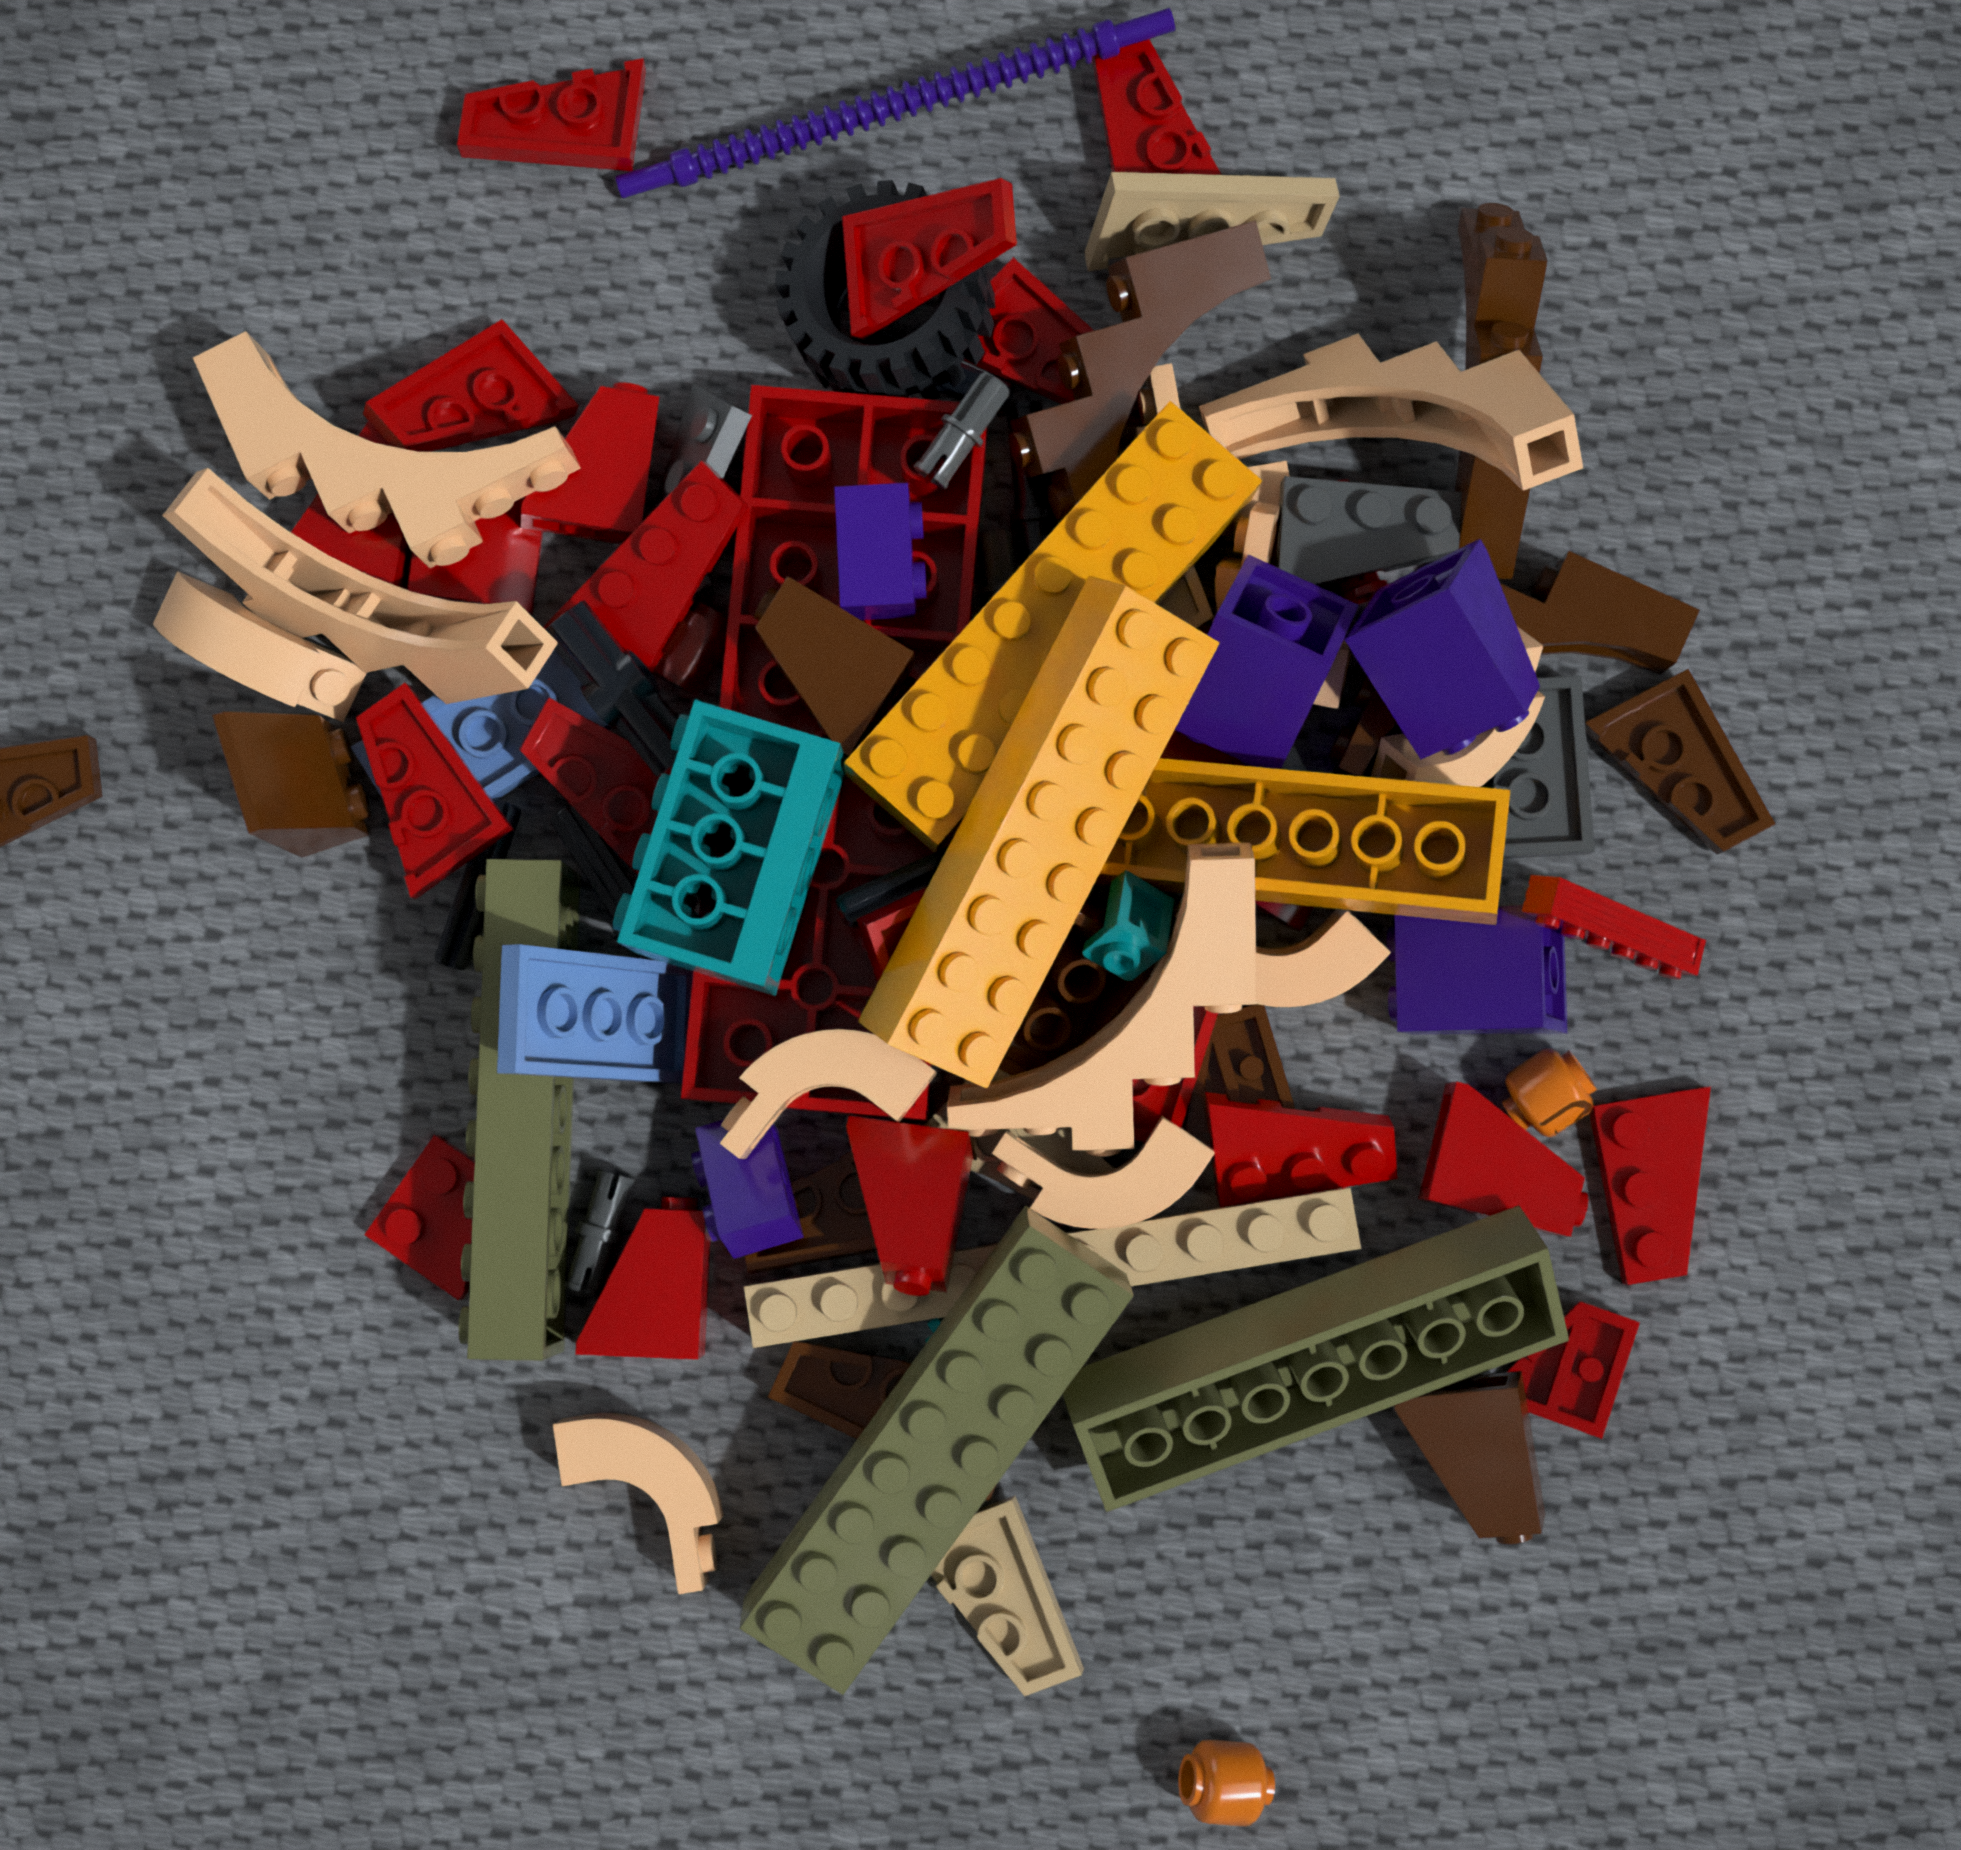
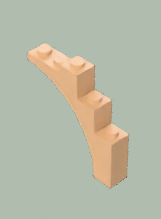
(1490, 410)
(364, 481)
(449, 645)
(1152, 1039)

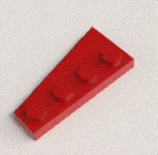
(659, 567)

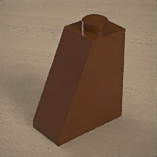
(832, 661)
(1482, 1452)

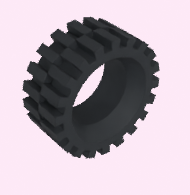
(815, 296)

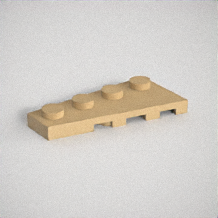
(1164, 209)

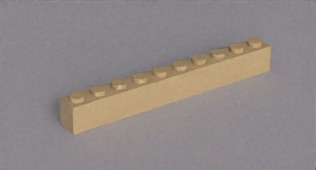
(1146, 1251)

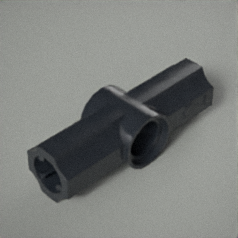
(616, 685)

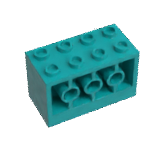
(774, 857)

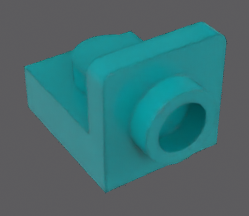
(1133, 928)

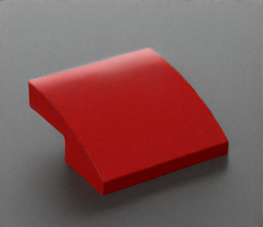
(493, 571)

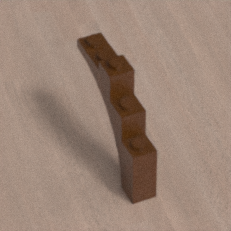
(1502, 300)
(1105, 368)
(1578, 612)

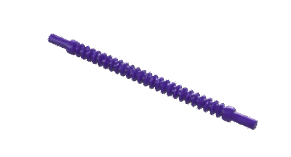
(1103, 41)

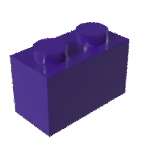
(877, 552)
(748, 1196)

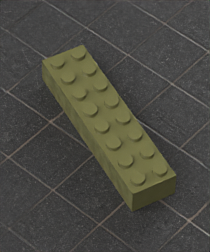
(518, 1135)
(1316, 1357)
(935, 1450)

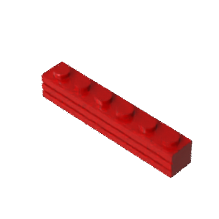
(1612, 925)

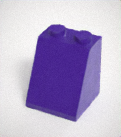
(1446, 653)
(1269, 664)
(1477, 976)

